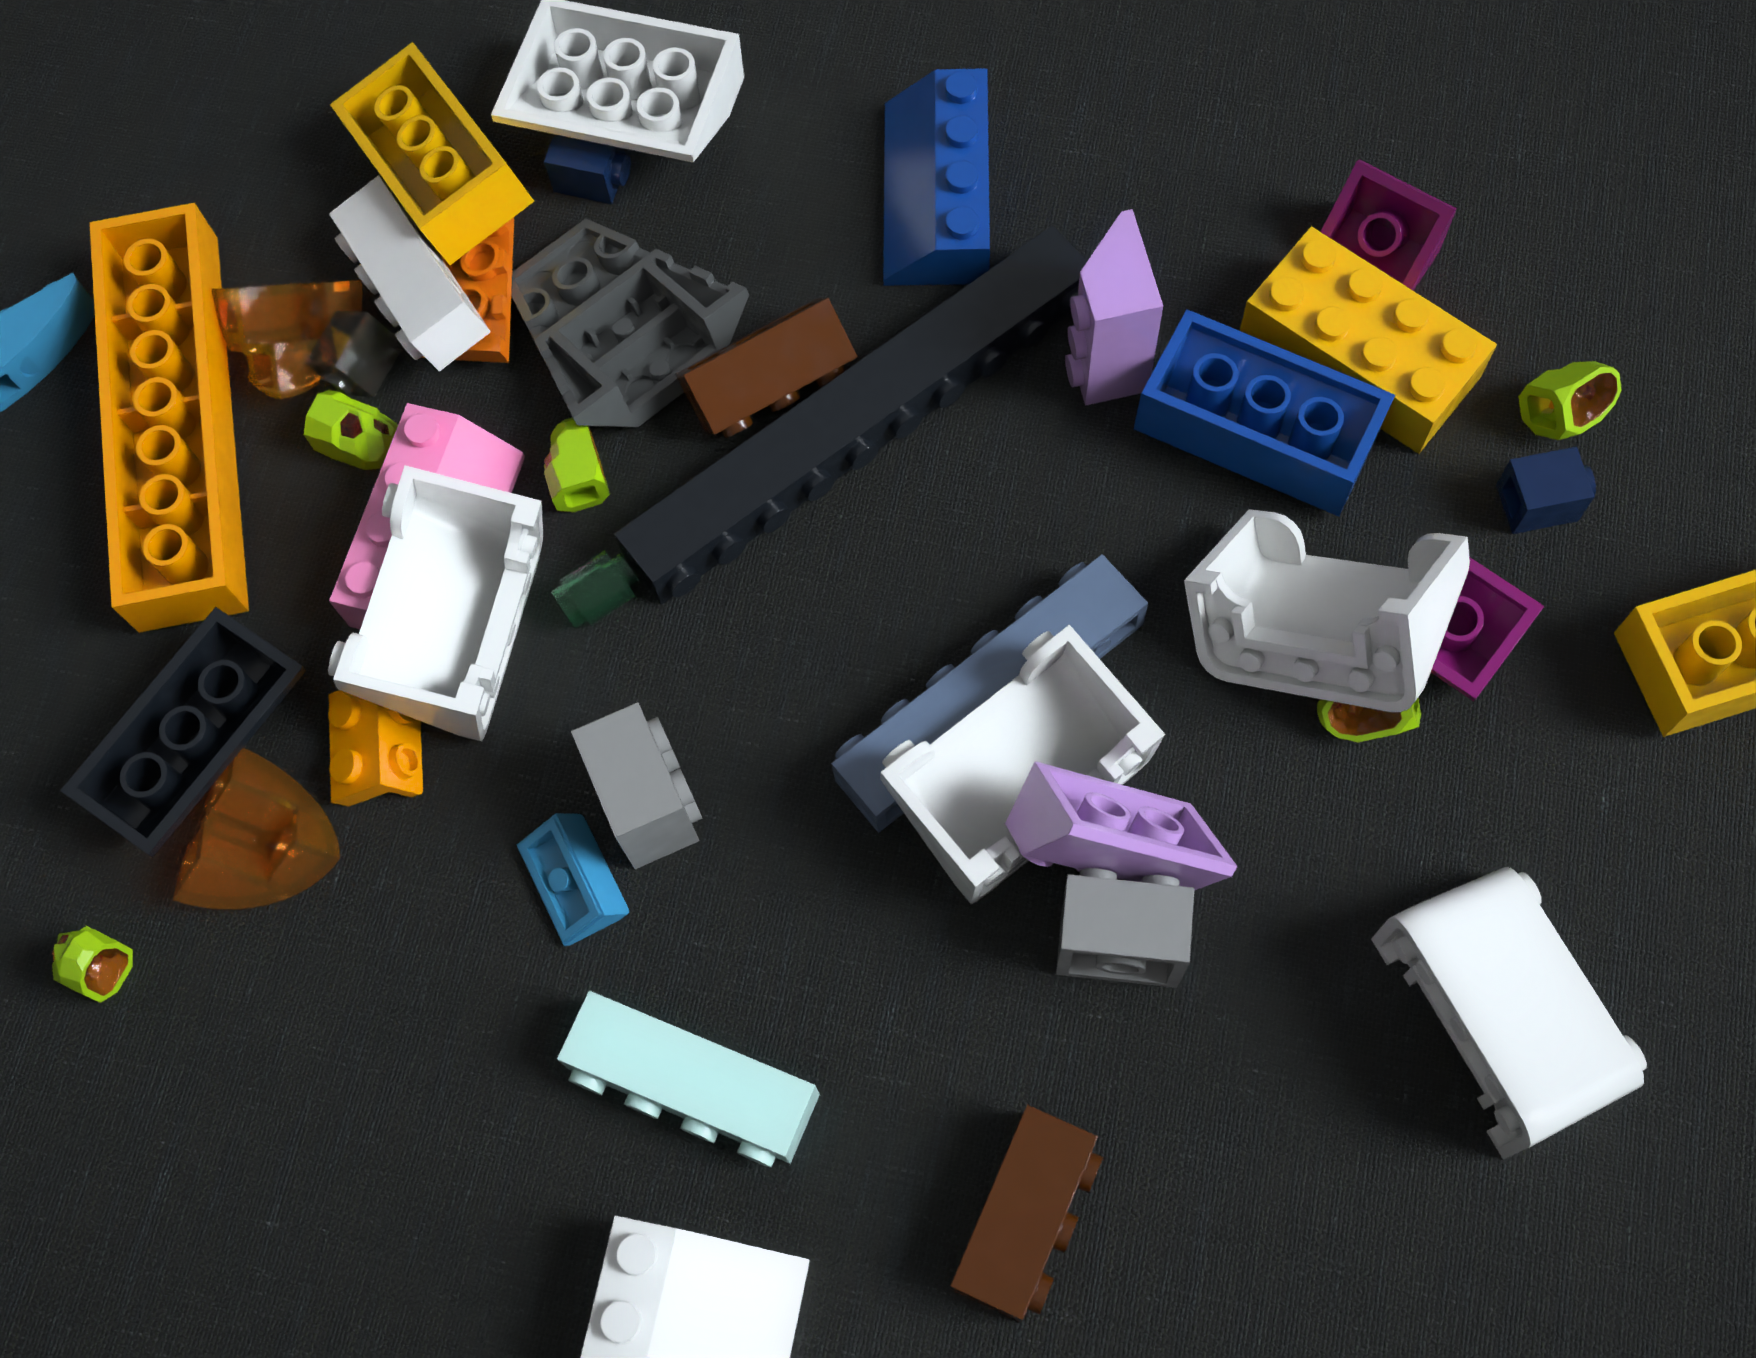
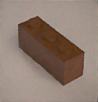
(767, 368)
(1027, 1215)

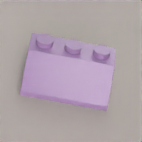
(1114, 317)
(1113, 828)

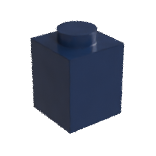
(586, 168)
(1546, 489)

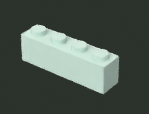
(689, 1078)

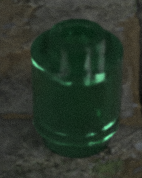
(595, 588)

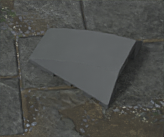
(620, 322)

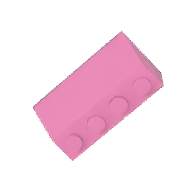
(432, 443)

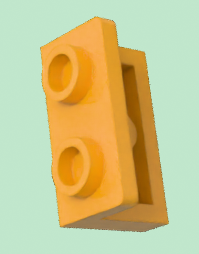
(372, 751)

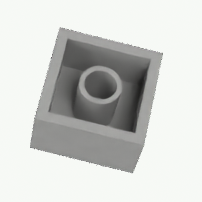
(633, 780)
(1125, 928)

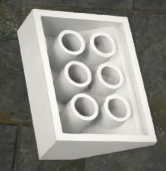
(622, 80)
(692, 1297)

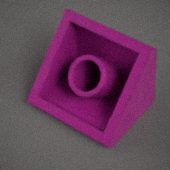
(1389, 223)
(1482, 630)

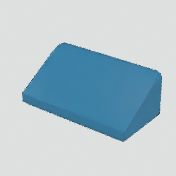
(572, 877)

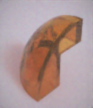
(280, 328)
(256, 840)

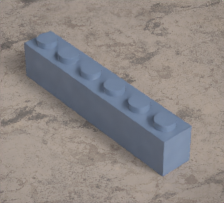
(1090, 599)

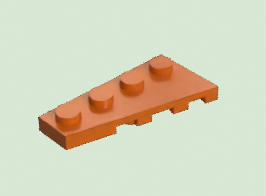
(487, 282)

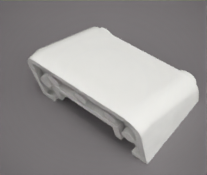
(444, 602)
(1323, 623)
(965, 783)
(1514, 1006)

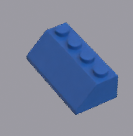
(937, 180)
(1262, 412)

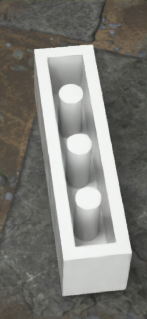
(408, 275)

